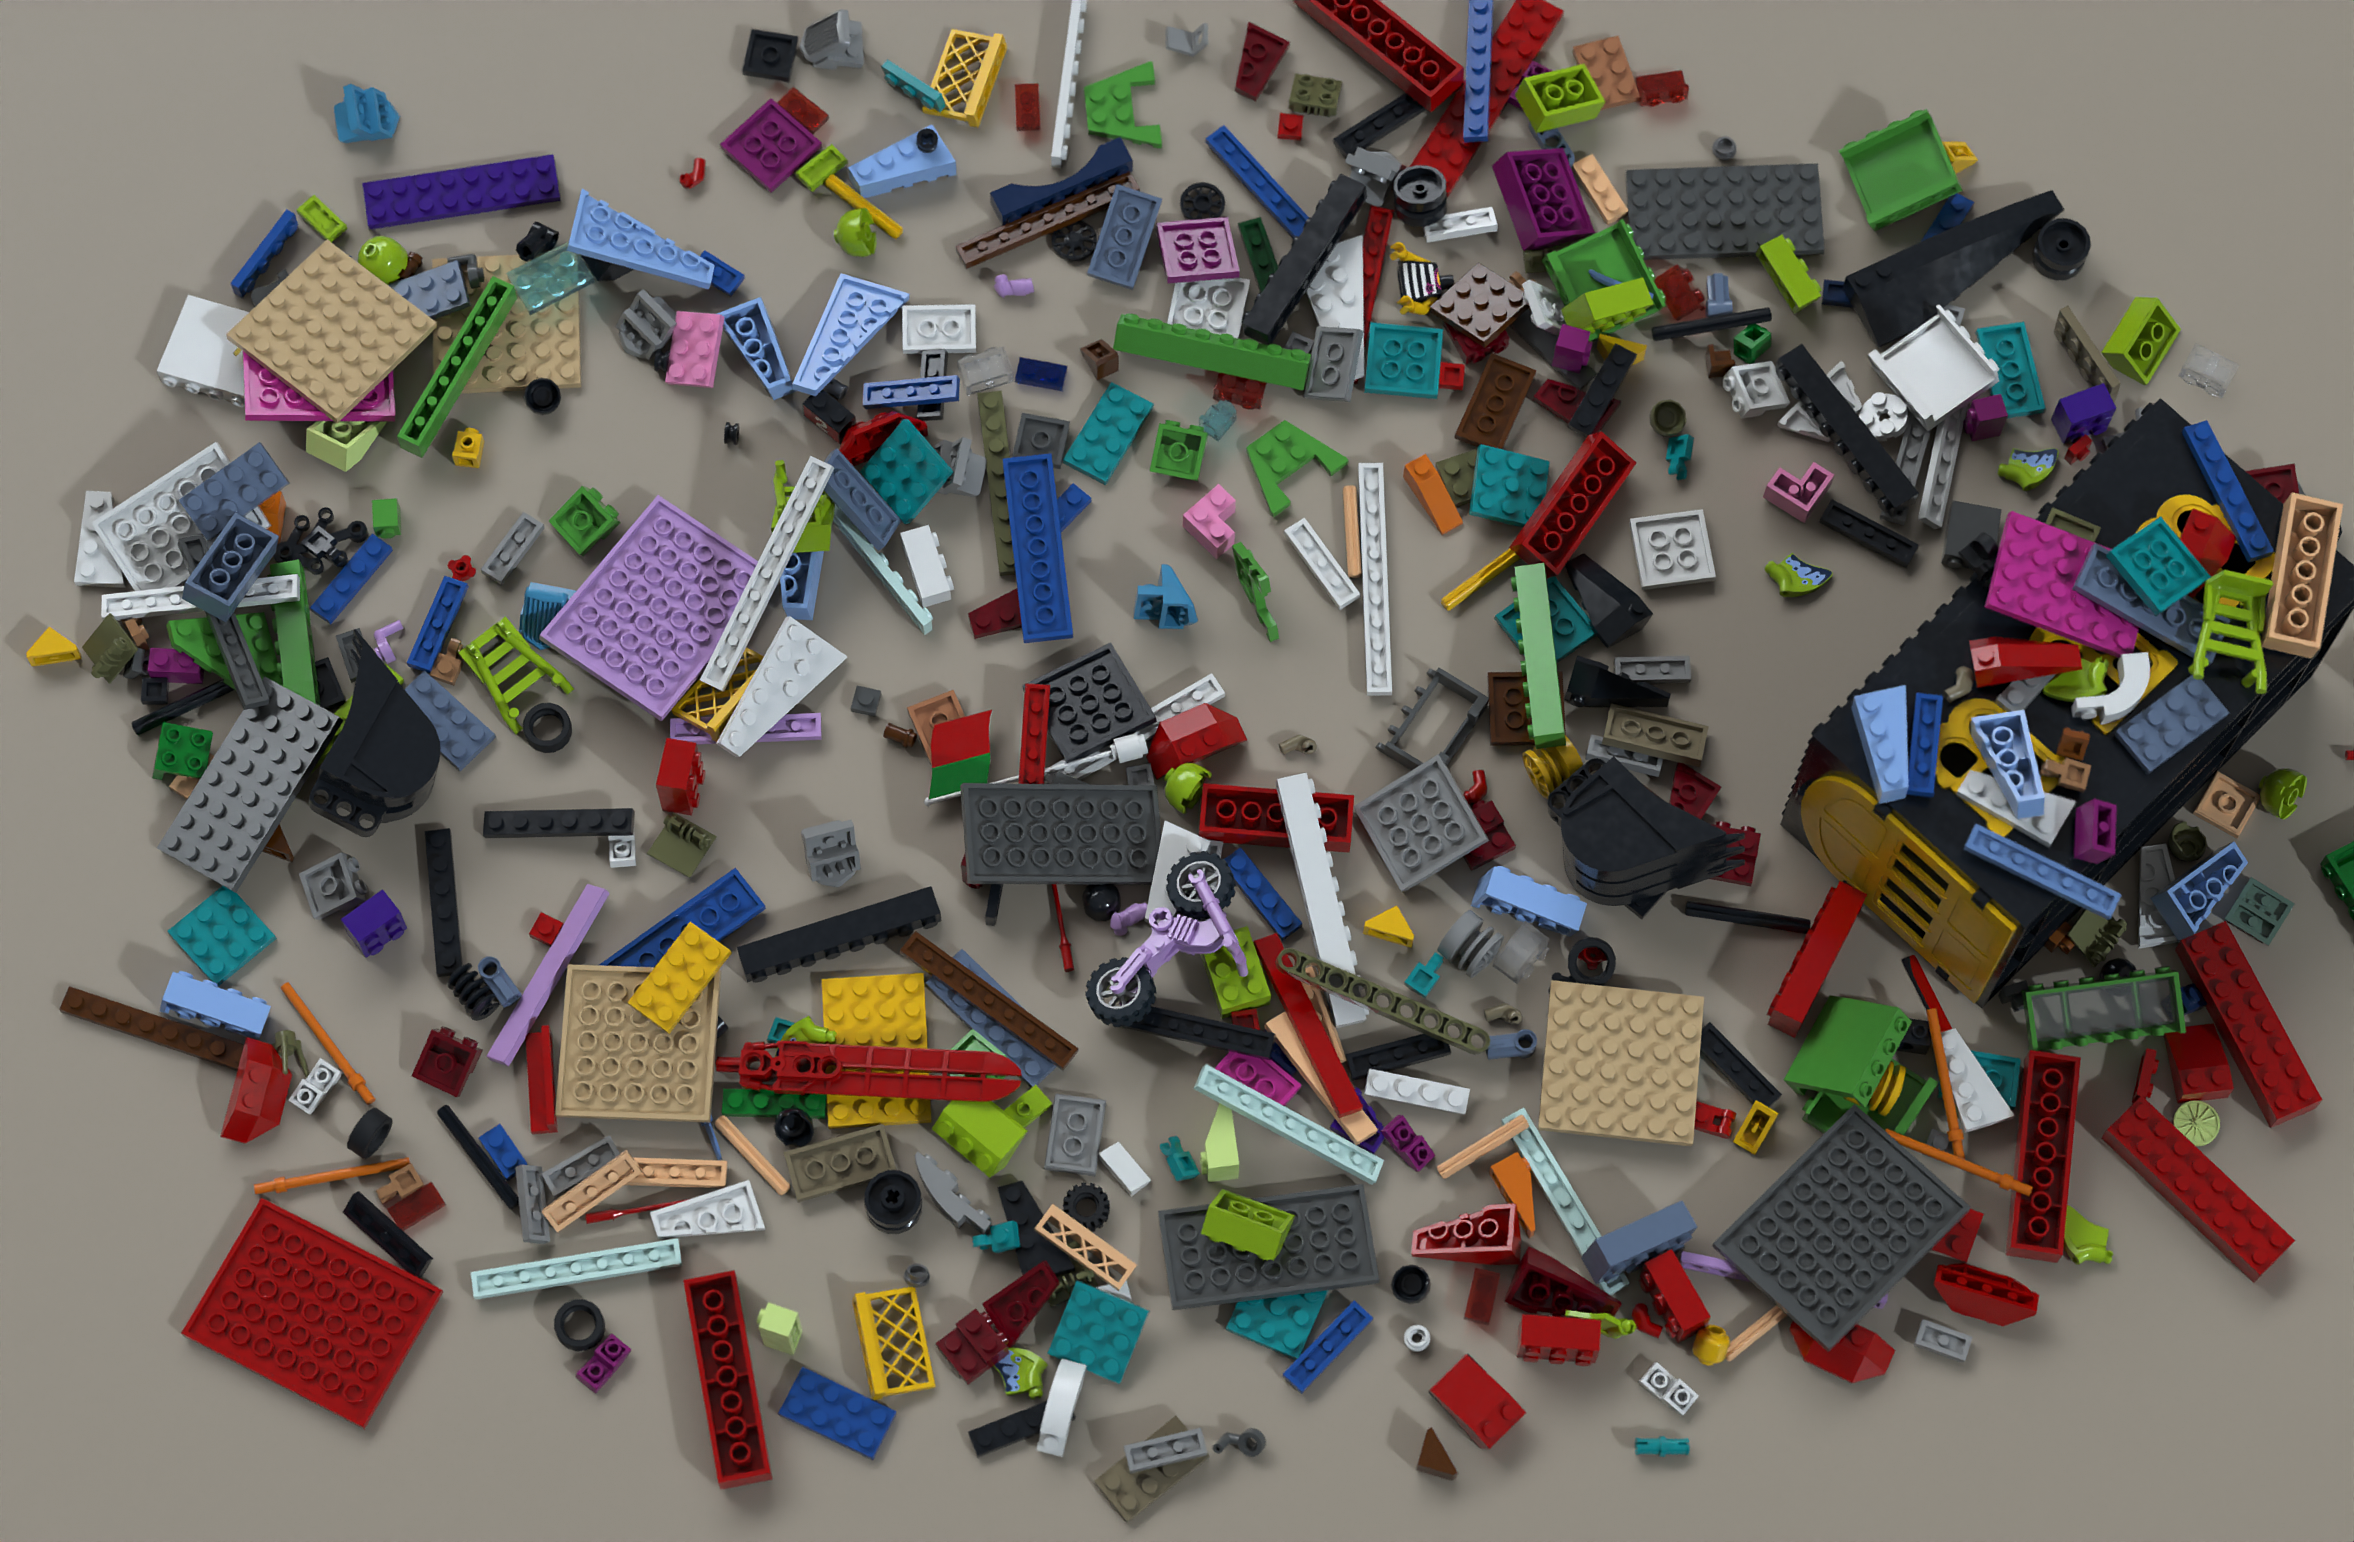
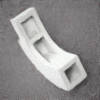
(2133, 680)
(1060, 1407)

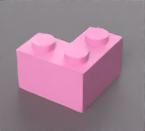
(1799, 496)
(1207, 523)

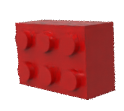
(680, 777)
(1674, 1296)
(1558, 1339)

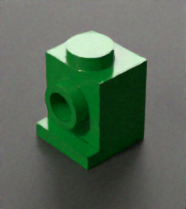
(1751, 343)

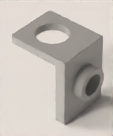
(1185, 41)

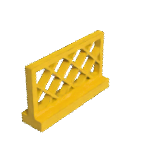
(984, 76)
(722, 712)
(870, 1342)

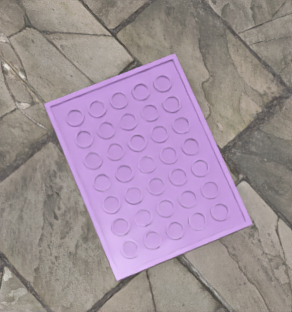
(653, 608)

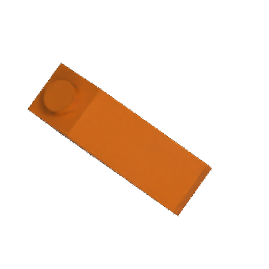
(1432, 493)
(1514, 1182)

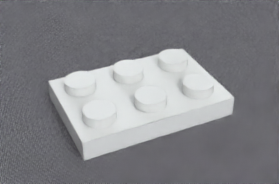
(1545, 306)
(939, 328)

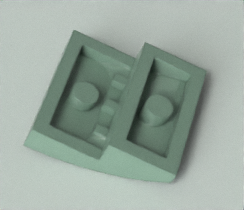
(2259, 911)

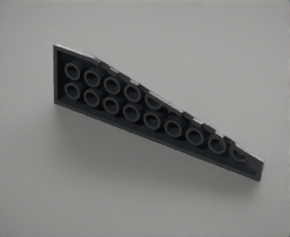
(1907, 286)

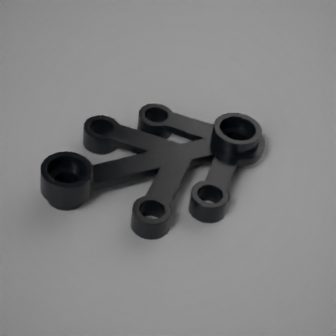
(298, 549)

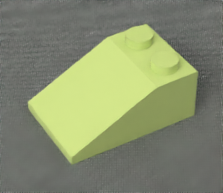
(341, 442)
(1221, 1155)

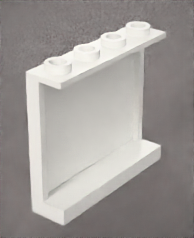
(200, 353)
(1936, 369)

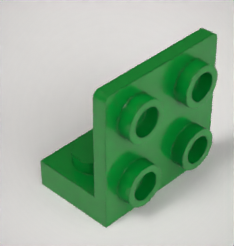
(182, 751)

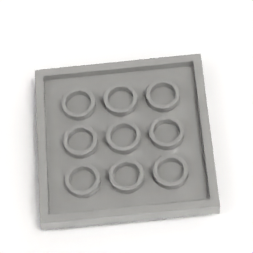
(1421, 823)

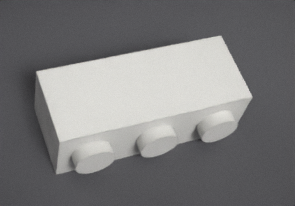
(926, 565)

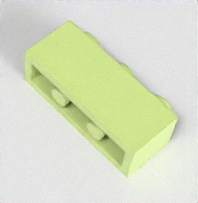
(779, 1328)

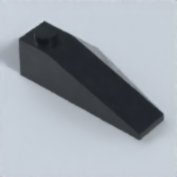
(1611, 605)
(1597, 687)

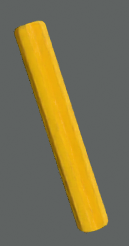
(859, 202)
(1479, 579)

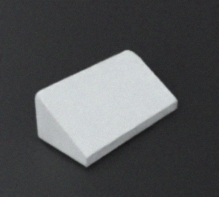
(1124, 1168)

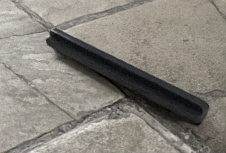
(1711, 324)
(181, 706)
(1747, 917)
(478, 1156)

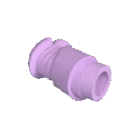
(1017, 287)
(1129, 917)

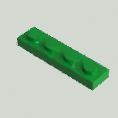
(769, 1104)

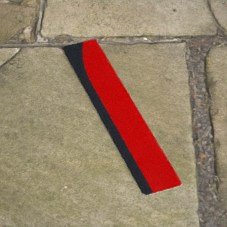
(1925, 990)

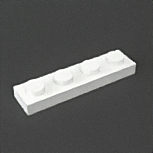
(1322, 563)
(1416, 1091)

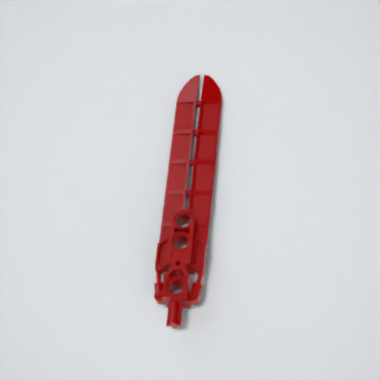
(841, 1082)

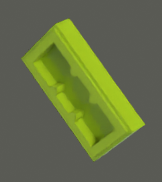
(821, 167)
(321, 219)
(1029, 1106)

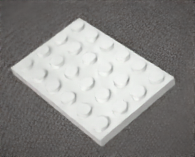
(147, 526)

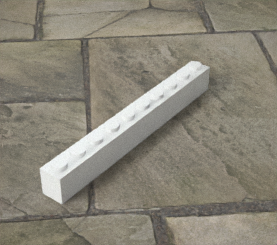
(1319, 889)

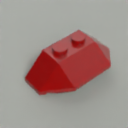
(867, 437)
(1193, 738)
(256, 1093)
(1985, 1294)
(1854, 1358)

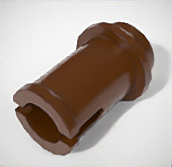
(413, 263)
(900, 735)

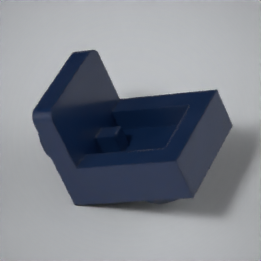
(2192, 999)

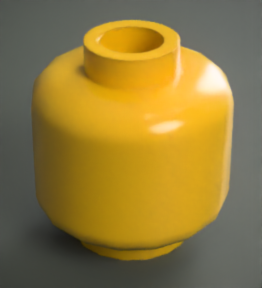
(1711, 1345)

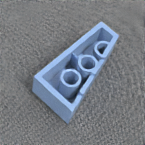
(901, 166)
(756, 340)
(800, 584)
(1883, 735)
(2011, 759)
(2195, 892)
(1529, 901)
(215, 1005)

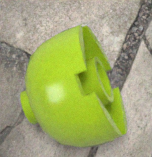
(855, 234)
(383, 258)
(1185, 785)
(2281, 790)

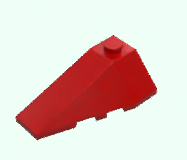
(2207, 541)
(2011, 659)
(1478, 1238)

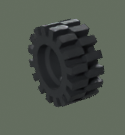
(1094, 1194)

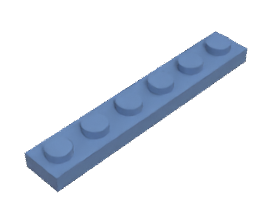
(2042, 871)

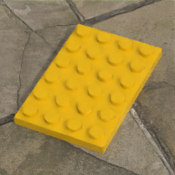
(883, 1014)

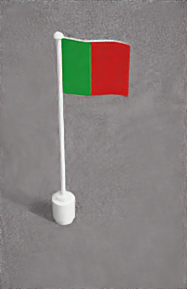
(963, 755)

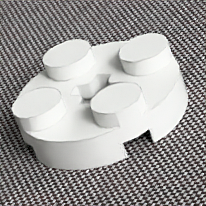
(1880, 404)

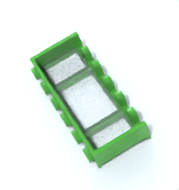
(2103, 1009)

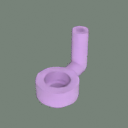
(384, 650)

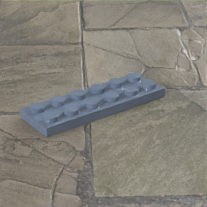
(2176, 625)
(1032, 1064)

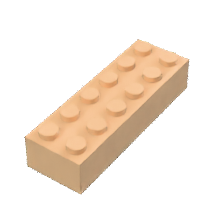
(2301, 575)

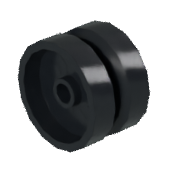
(1420, 195)
(2061, 249)
(878, 1200)

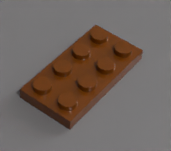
(1495, 403)

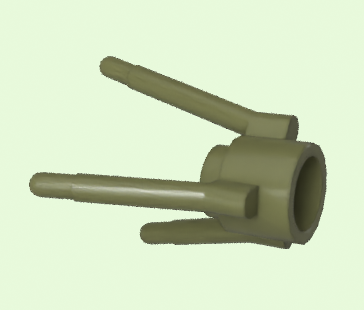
(285, 1045)

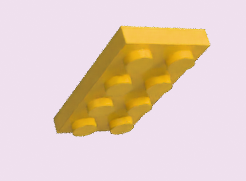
(679, 977)

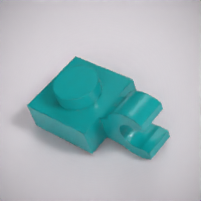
(1678, 452)
(1424, 977)
(1180, 1162)
(1002, 1238)

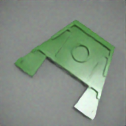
(1111, 108)
(1283, 453)
(1256, 586)

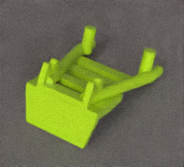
(818, 529)
(2252, 594)
(479, 666)

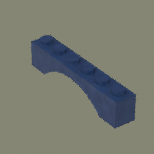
(1018, 200)

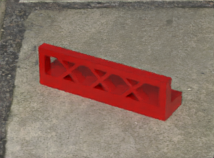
(541, 1081)

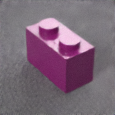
(1572, 349)
(1985, 418)
(175, 666)
(2095, 831)

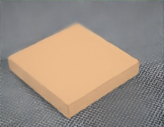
(2227, 804)

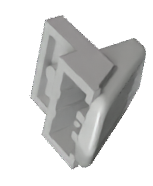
(833, 42)
(1376, 171)
(646, 325)
(967, 467)
(831, 852)

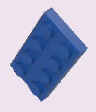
(837, 1413)

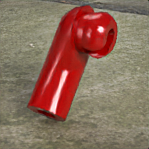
(1479, 788)
(1643, 1323)

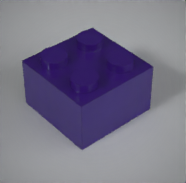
(2083, 413)
(374, 924)

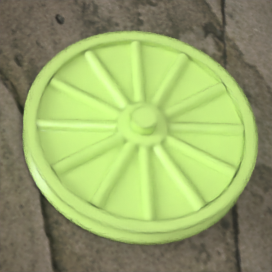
(2197, 1122)

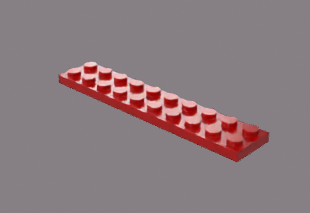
(1513, 50)

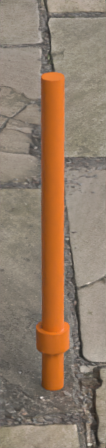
(355, 1079)
(1954, 1134)
(2005, 1181)
(281, 1184)

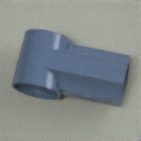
(1718, 296)
(499, 982)
(1507, 1045)

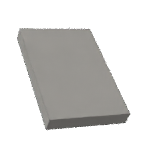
(1333, 364)
(1075, 1135)

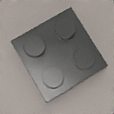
(1041, 436)

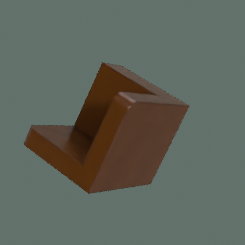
(1718, 362)

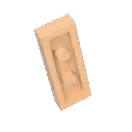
(1599, 189)

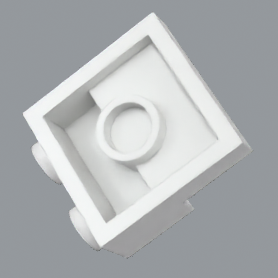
(1755, 389)

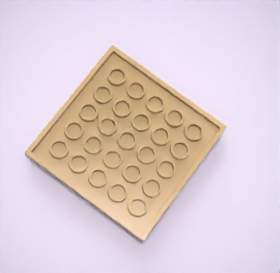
(331, 331)
(525, 344)
(1621, 1063)
(625, 1064)

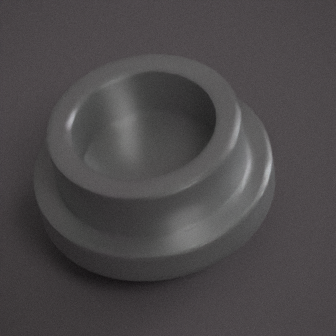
(1724, 148)
(917, 1275)

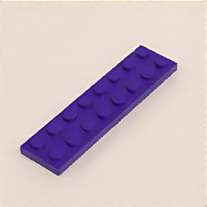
(461, 192)

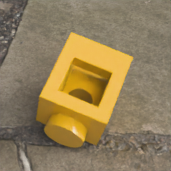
(468, 455)

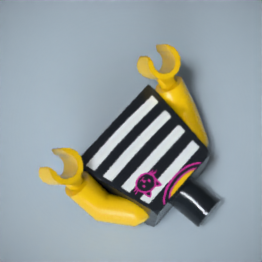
(1418, 281)

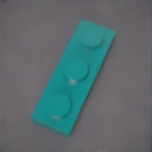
(913, 86)

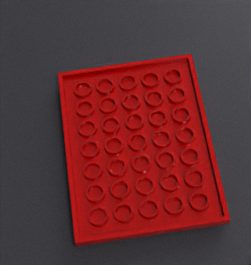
(312, 1313)

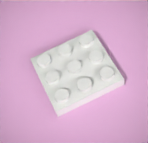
(1210, 305)
(1672, 549)

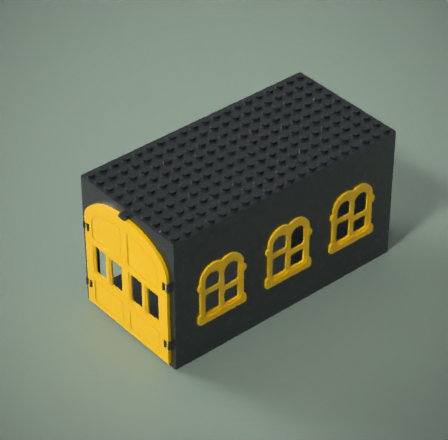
(1988, 916)

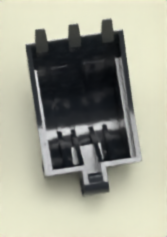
(383, 755)
(1628, 841)

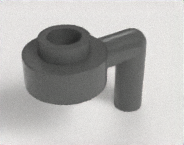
(475, 274)
(1243, 1441)

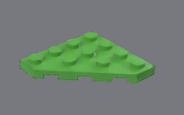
(198, 641)

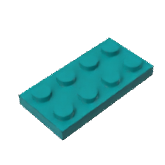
(2017, 371)
(1108, 433)

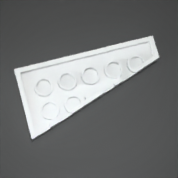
(1338, 291)
(784, 677)

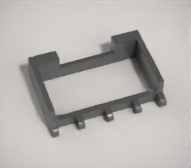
(1480, 704)

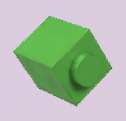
(386, 518)

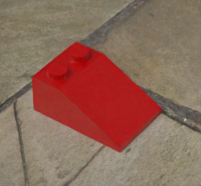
(2198, 1064)
(1477, 1402)

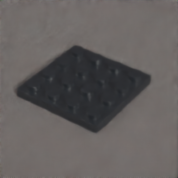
(1093, 703)

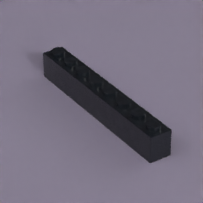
(1304, 259)
(1846, 431)
(839, 934)

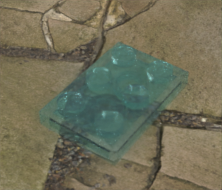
(550, 278)

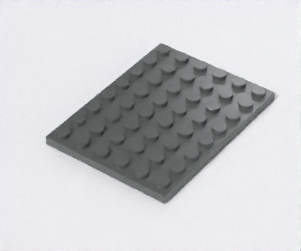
(1841, 1227)

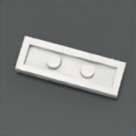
(1462, 225)

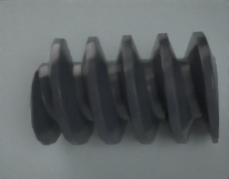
(471, 994)

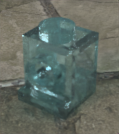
(1218, 419)

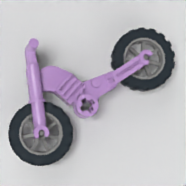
(1168, 938)

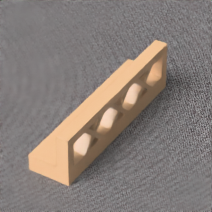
(1088, 1242)

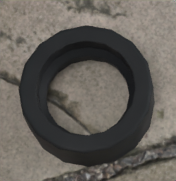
(539, 711)
(1605, 948)
(369, 1133)
(565, 1311)

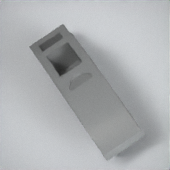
(942, 1190)

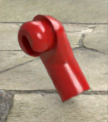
(692, 179)

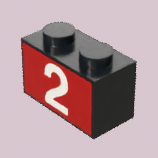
(828, 415)

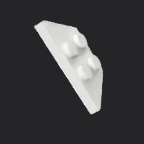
(1797, 418)

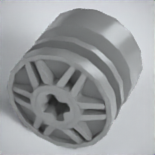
(1467, 940)

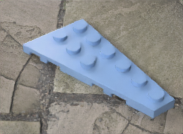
(629, 243)
(848, 323)

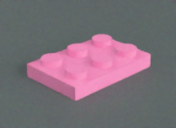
(694, 349)

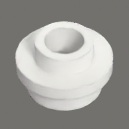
(1417, 1330)

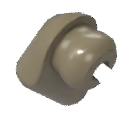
(1963, 685)
(1298, 743)
(1505, 1012)

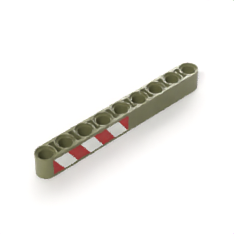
(1395, 1001)

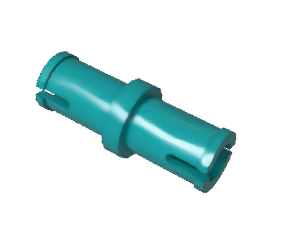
(1662, 1446)

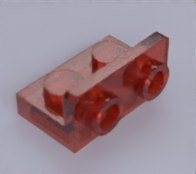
(1662, 88)
(1679, 292)
(1239, 391)

